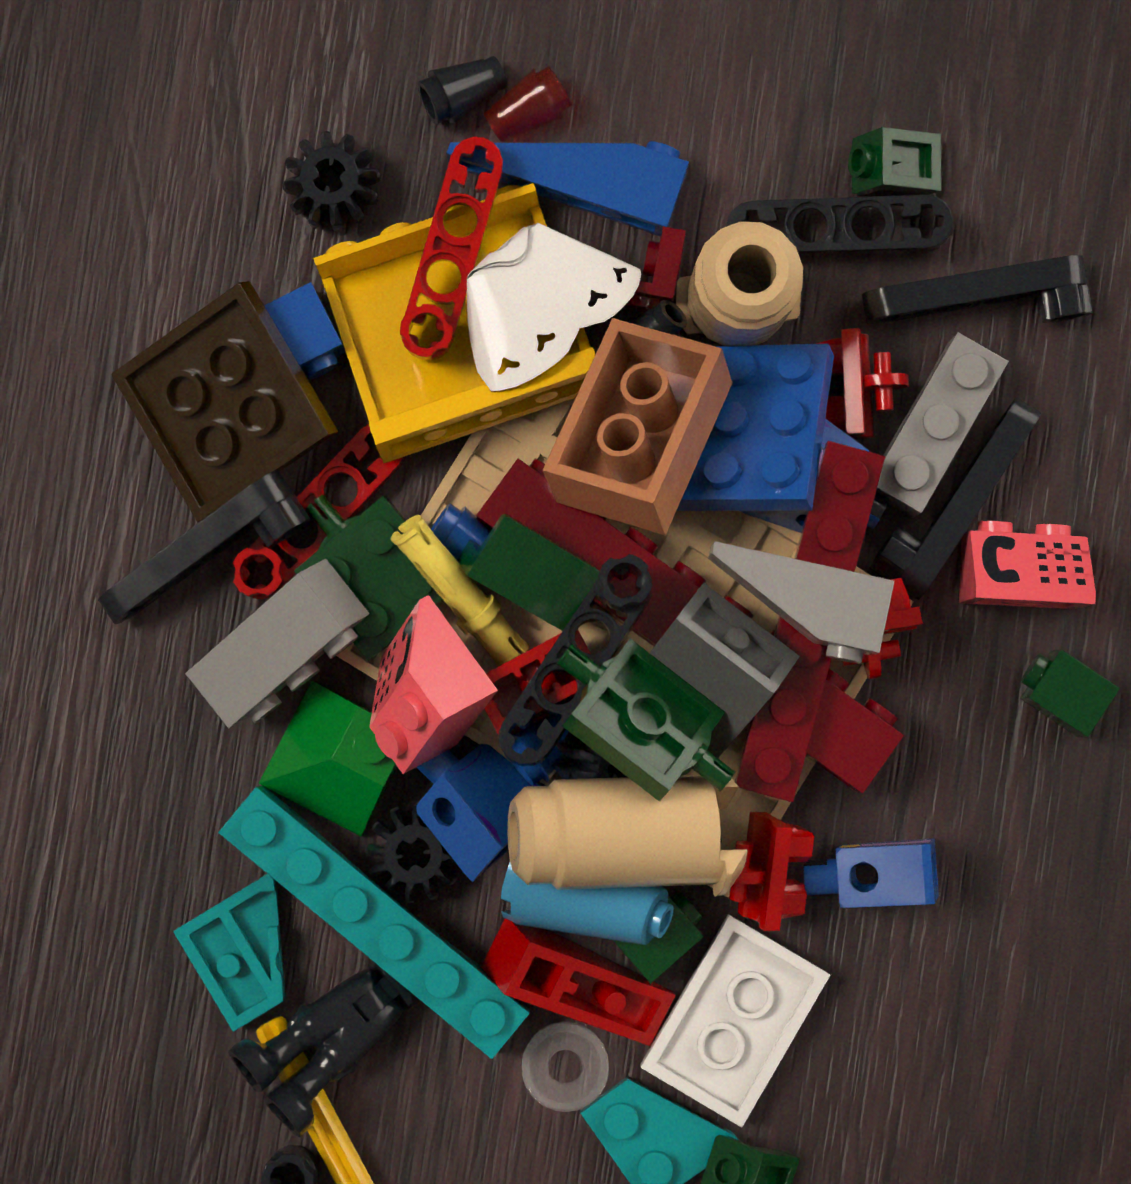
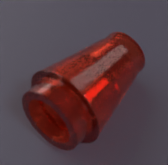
(529, 105)

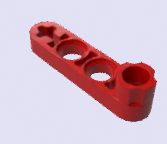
(457, 250)
(262, 554)

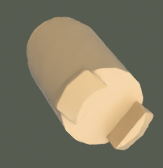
(742, 285)
(621, 835)

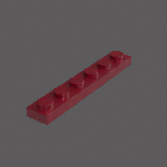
(831, 538)

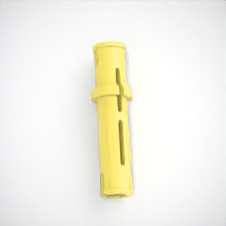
(475, 610)

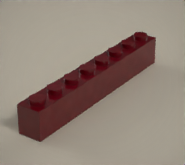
(846, 736)

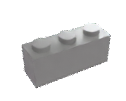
(938, 423)
(279, 645)

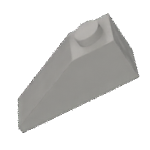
(820, 601)

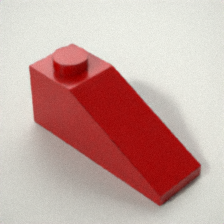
(575, 982)

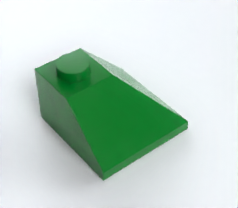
(331, 760)

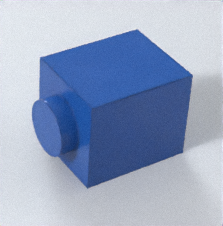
(307, 330)

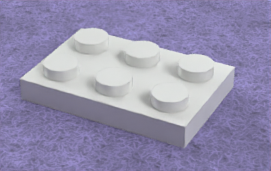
(734, 1020)

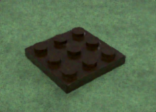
(224, 400)

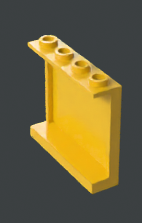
(422, 401)

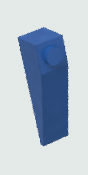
(605, 179)

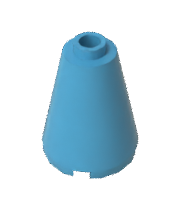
(605, 913)

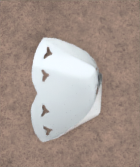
(540, 287)

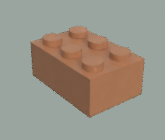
(638, 426)

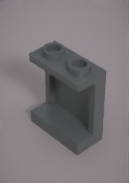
(725, 660)

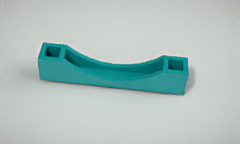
(373, 920)

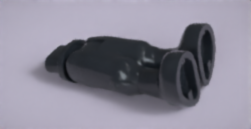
(341, 1029)

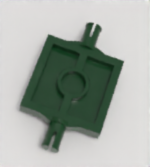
(371, 568)
(644, 719)

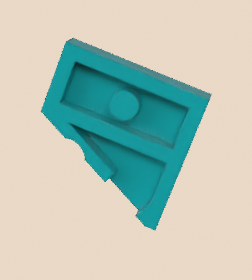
(239, 952)
(650, 1135)

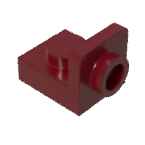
(663, 264)

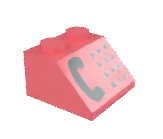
(1026, 568)
(426, 690)

